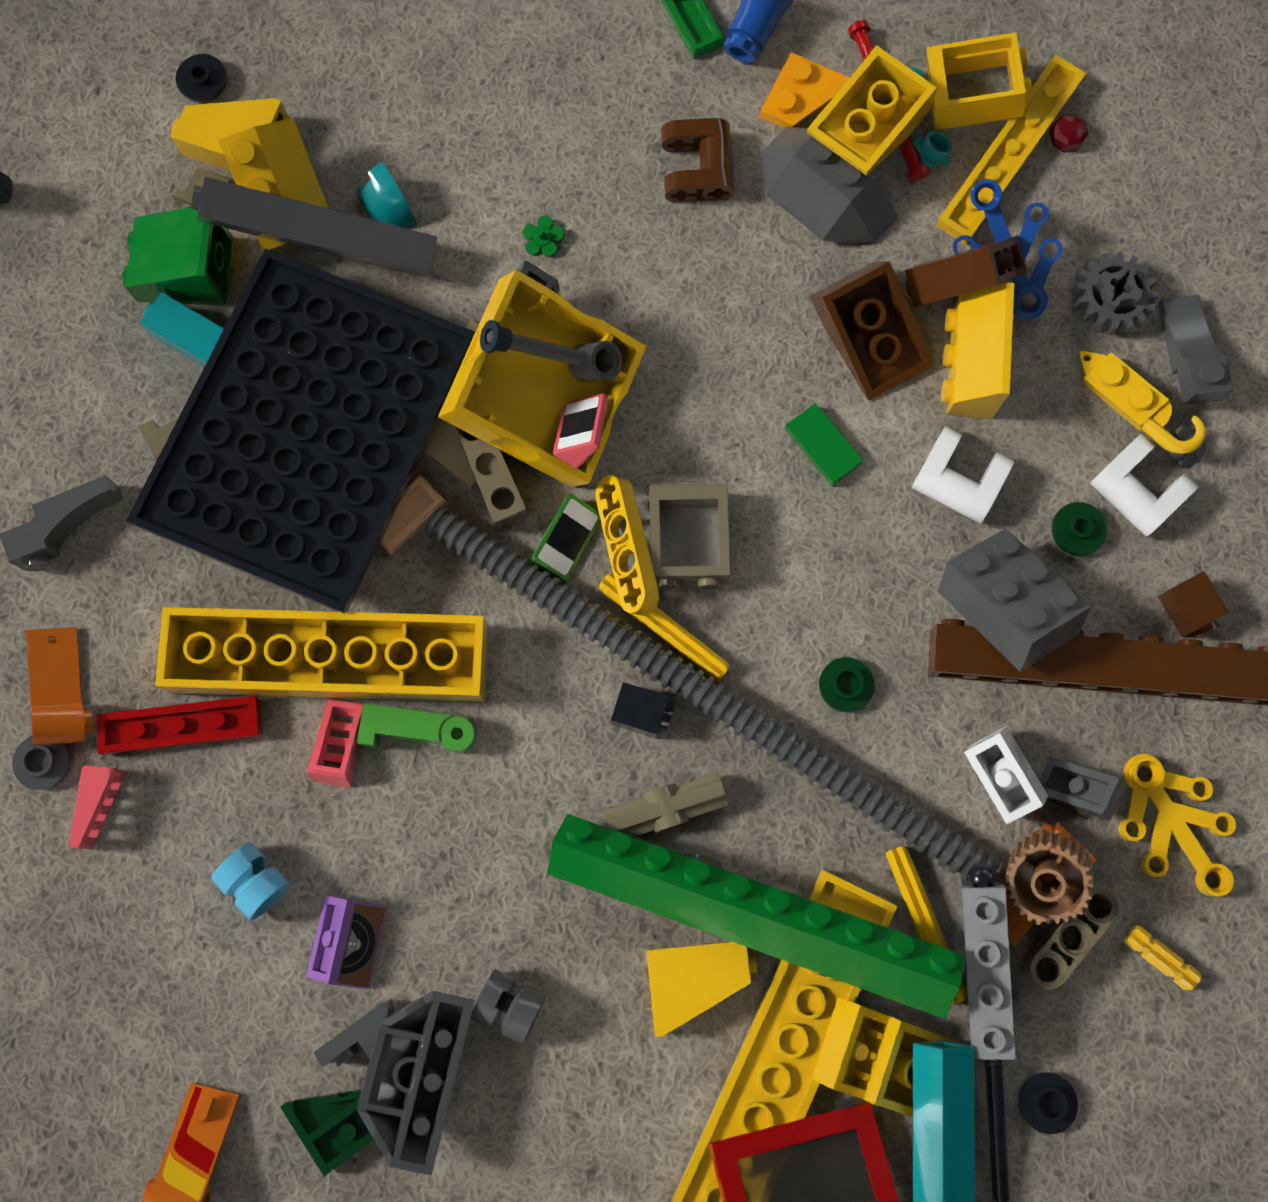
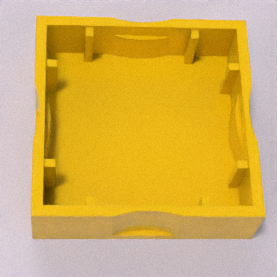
(519, 397)

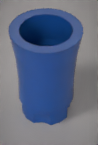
(753, 27)

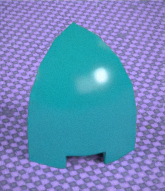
(384, 199)

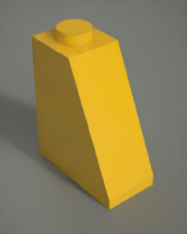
(203, 124)
(695, 979)

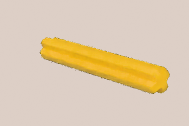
(674, 635)
(918, 903)

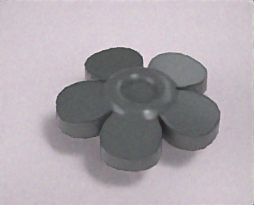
(1187, 460)

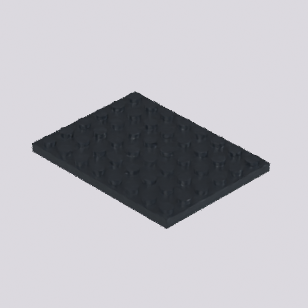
(302, 430)

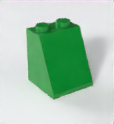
(178, 258)

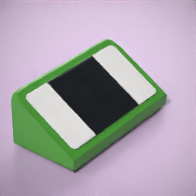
(566, 538)

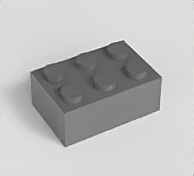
(1013, 599)

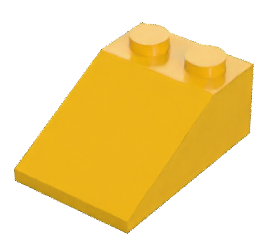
(873, 111)

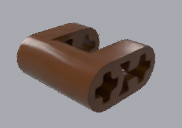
(716, 173)

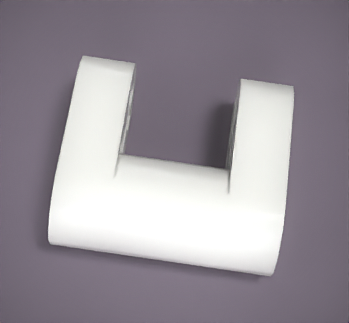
(956, 490)
(1132, 497)

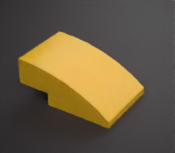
(870, 1056)

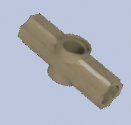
(667, 806)

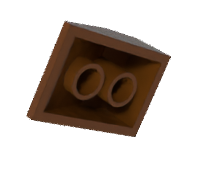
(873, 328)

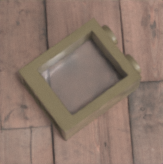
(689, 535)

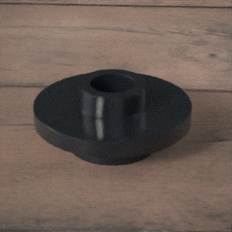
(201, 78)
(1048, 1103)

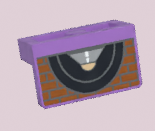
(346, 942)

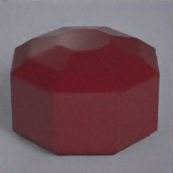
(1068, 132)

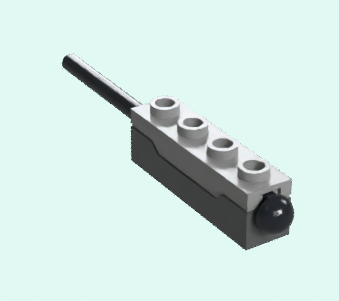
(990, 1002)

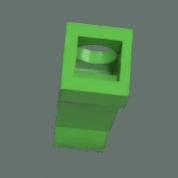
(414, 725)

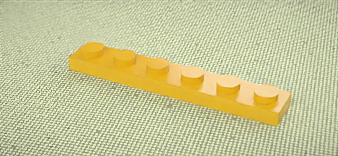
(1012, 146)

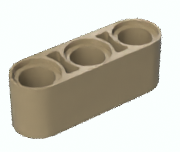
(1066, 960)

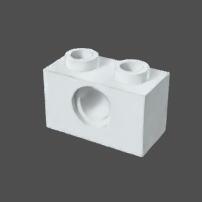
(1006, 775)

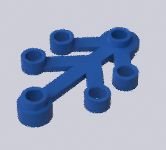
(1027, 235)

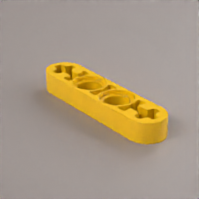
(636, 587)

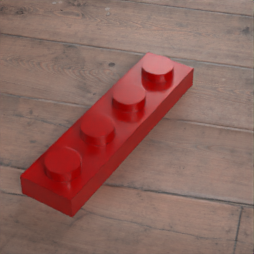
(178, 725)

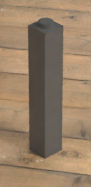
(313, 227)

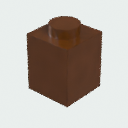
(1194, 605)

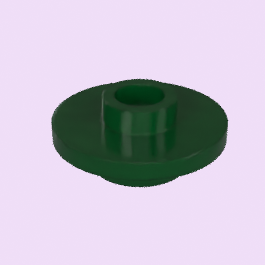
(1079, 528)
(846, 684)

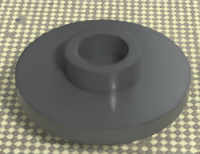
(40, 765)

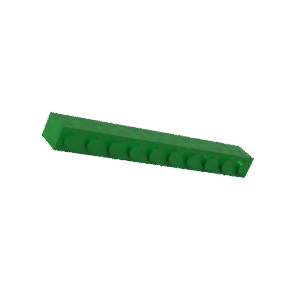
(757, 916)

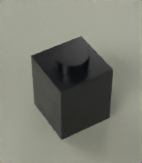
(641, 711)

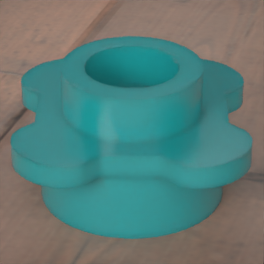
(933, 149)

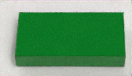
(695, 25)
(823, 444)

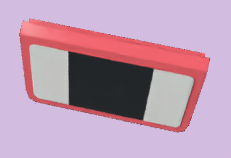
(580, 429)

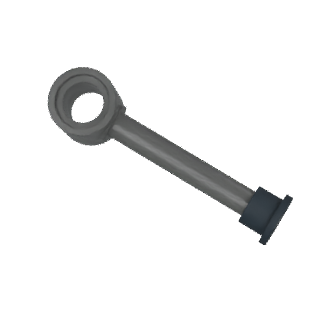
(586, 361)

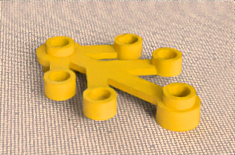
(1172, 819)

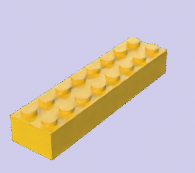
(322, 654)

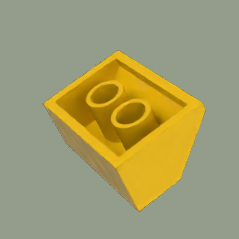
(273, 162)
(979, 352)

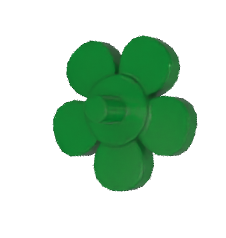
(543, 237)

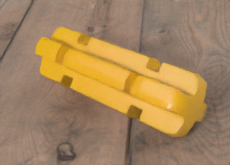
(1162, 958)

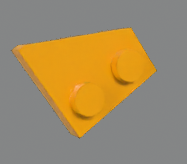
(800, 92)

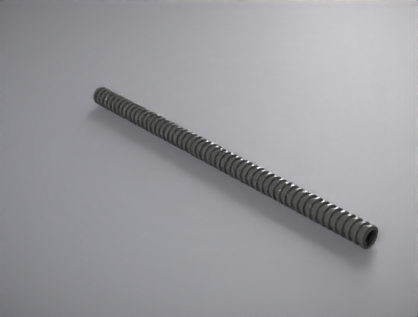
(707, 694)

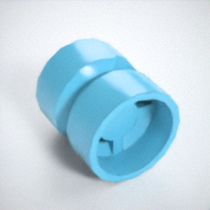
(250, 881)

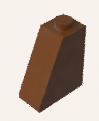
(965, 271)

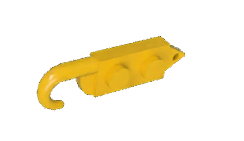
(1136, 400)

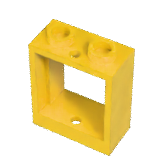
(975, 56)

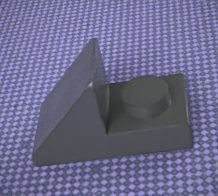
(1082, 789)
(363, 1031)

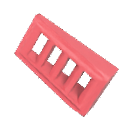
(344, 775)
(94, 800)

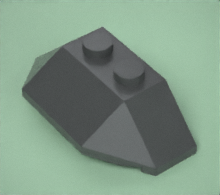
(825, 190)
(414, 1078)

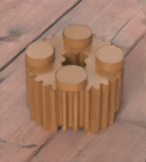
(1055, 855)

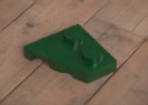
(329, 1127)

